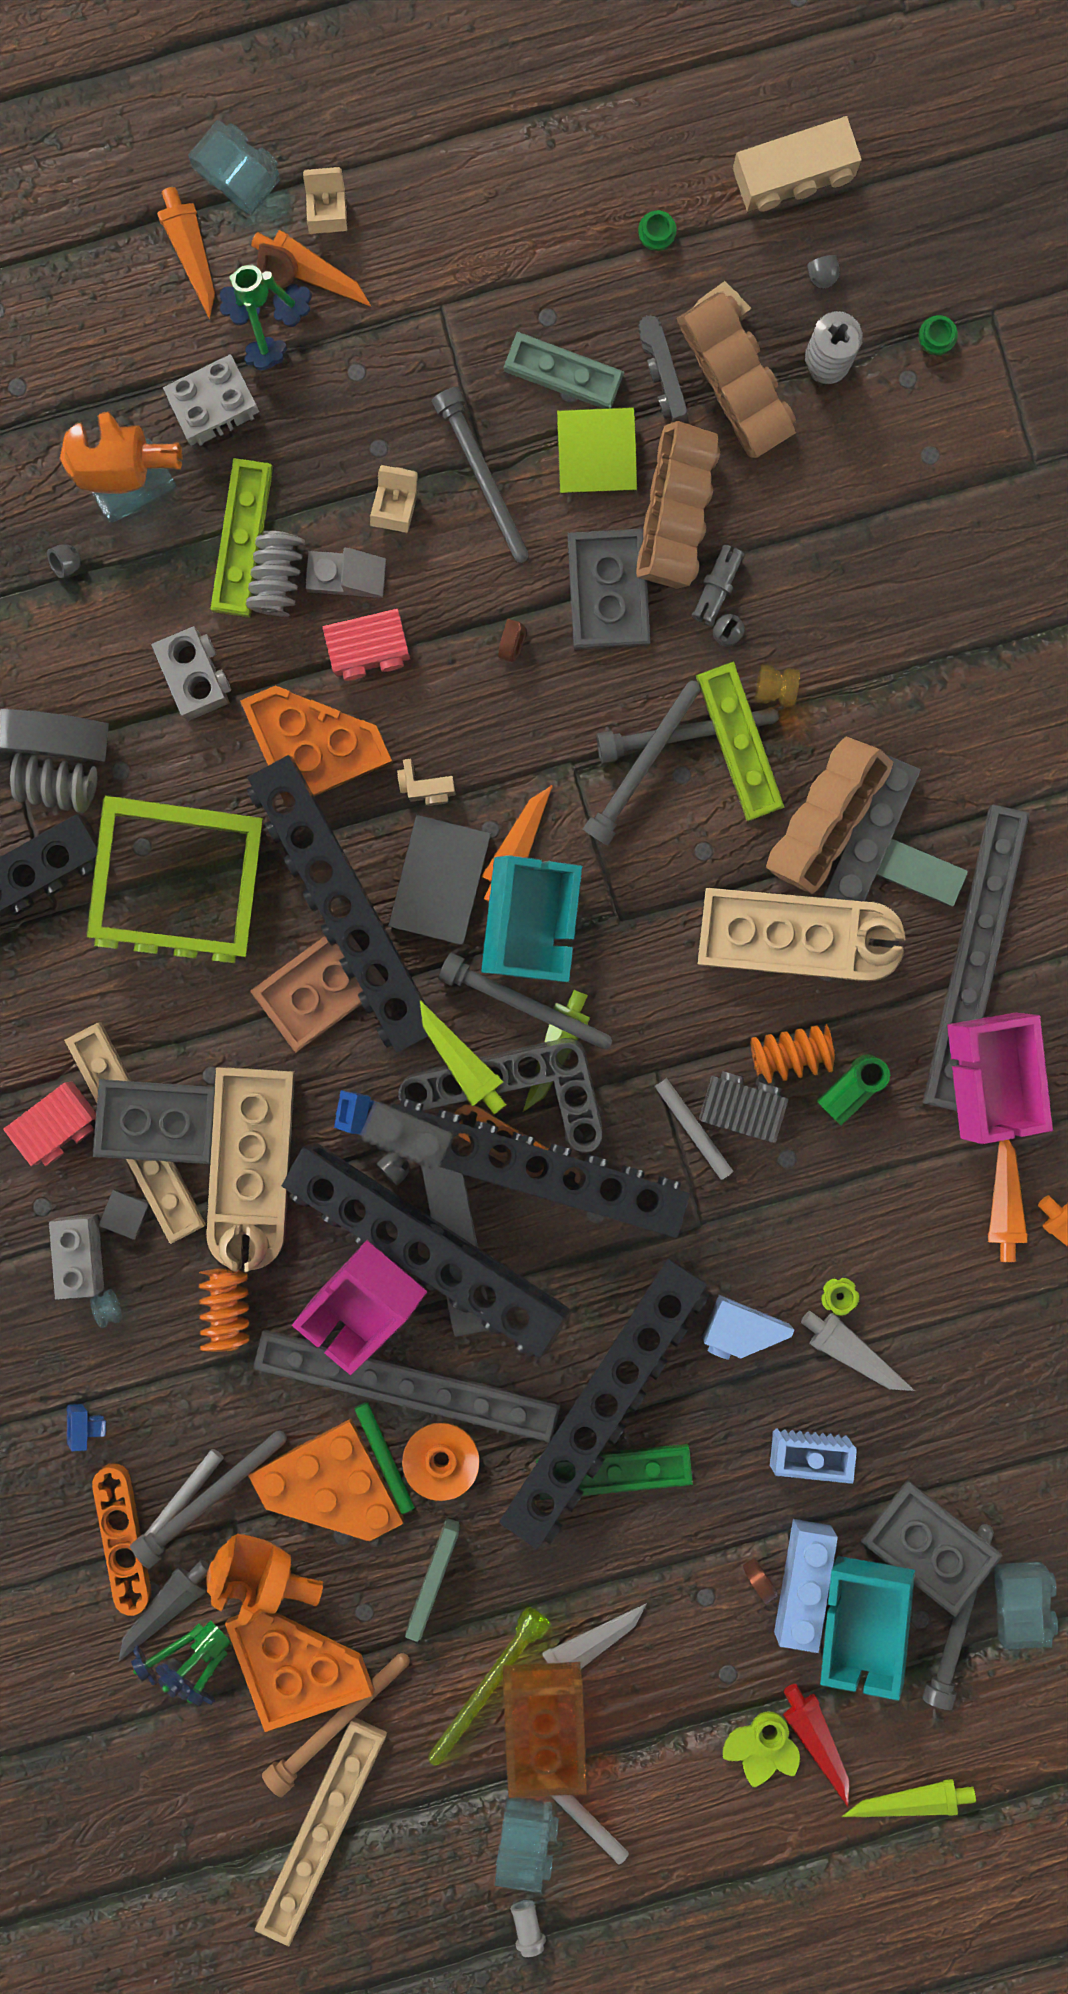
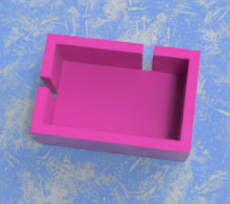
(1000, 1077)
(371, 1301)

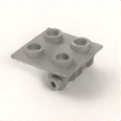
(210, 400)

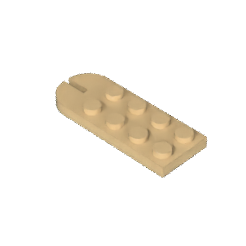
(798, 935)
(249, 1165)

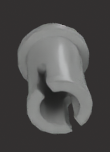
(530, 1939)

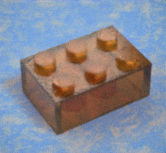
(544, 1729)

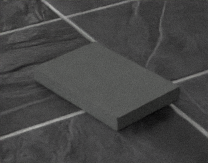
(606, 595)
(439, 880)
(154, 1121)
(941, 1549)

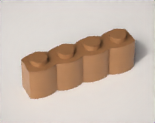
(736, 375)
(677, 505)
(832, 810)

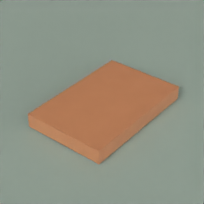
(311, 993)

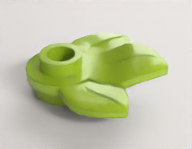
(761, 1752)

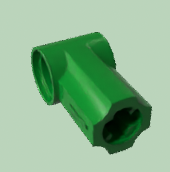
(851, 1092)

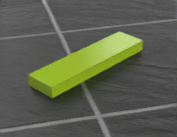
(242, 524)
(740, 741)

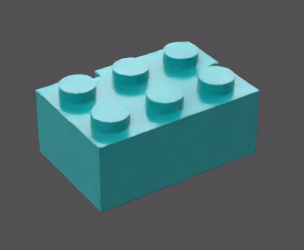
(527, 915)
(867, 1626)

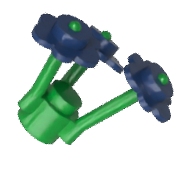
(243, 302)
(209, 1644)

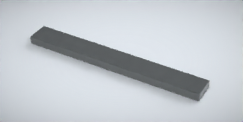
(978, 941)
(410, 1387)

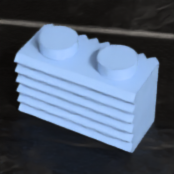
(813, 1456)

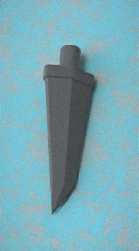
(173, 1598)

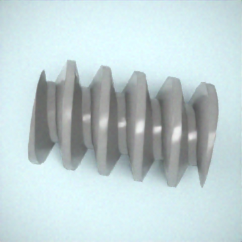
(833, 347)
(273, 573)
(52, 785)

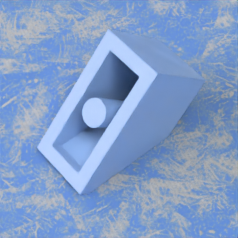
(742, 1330)

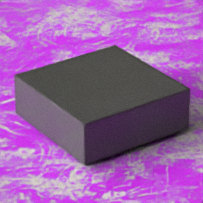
(124, 1214)

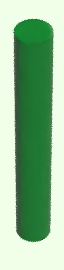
(384, 1458)

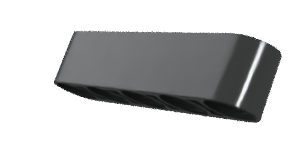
(451, 1208)

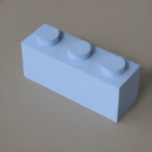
(805, 1585)

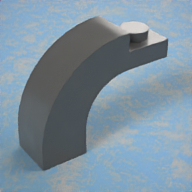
(53, 735)

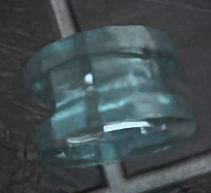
(106, 1308)

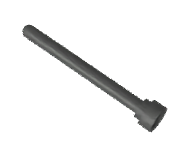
(450, 406)
(614, 745)
(603, 824)
(458, 972)
(150, 1547)
(941, 1689)

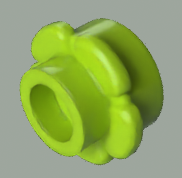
(847, 1303)

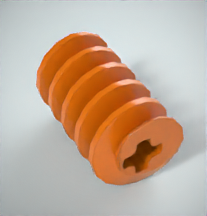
(793, 1054)
(224, 1310)

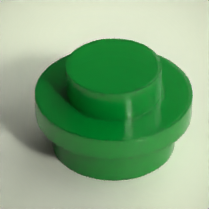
(657, 230)
(938, 335)

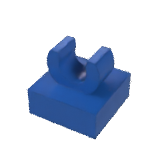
(352, 1111)
(81, 1427)

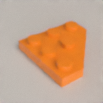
(322, 740)
(330, 1485)
(295, 1669)

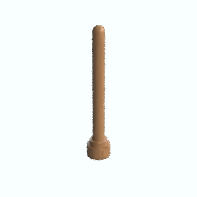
(281, 1776)

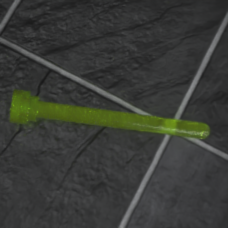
(530, 1626)

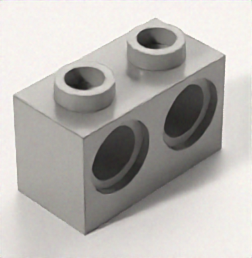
(184, 677)
(76, 1256)

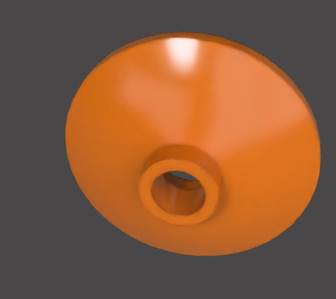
(436, 1480)

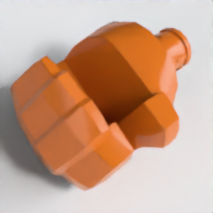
(118, 461)
(258, 1577)

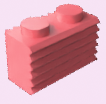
(366, 644)
(52, 1124)

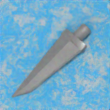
(842, 1344)
(595, 1641)

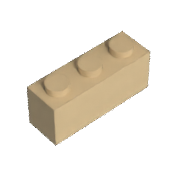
(797, 165)

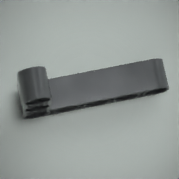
(514, 1078)

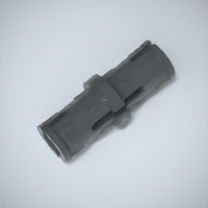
(718, 585)

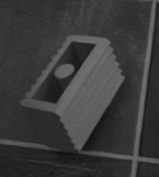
(744, 1108)
(405, 1135)

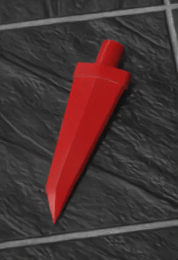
(811, 1728)

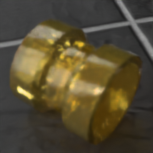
(774, 685)

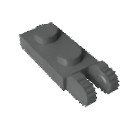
(662, 369)

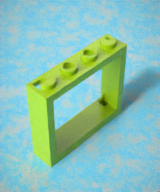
(181, 816)

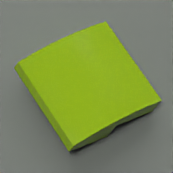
(597, 450)

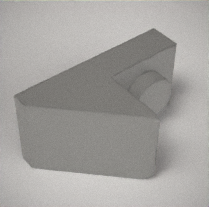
(346, 573)

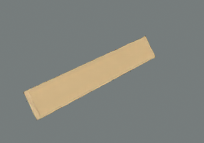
(157, 1179)
(320, 1831)

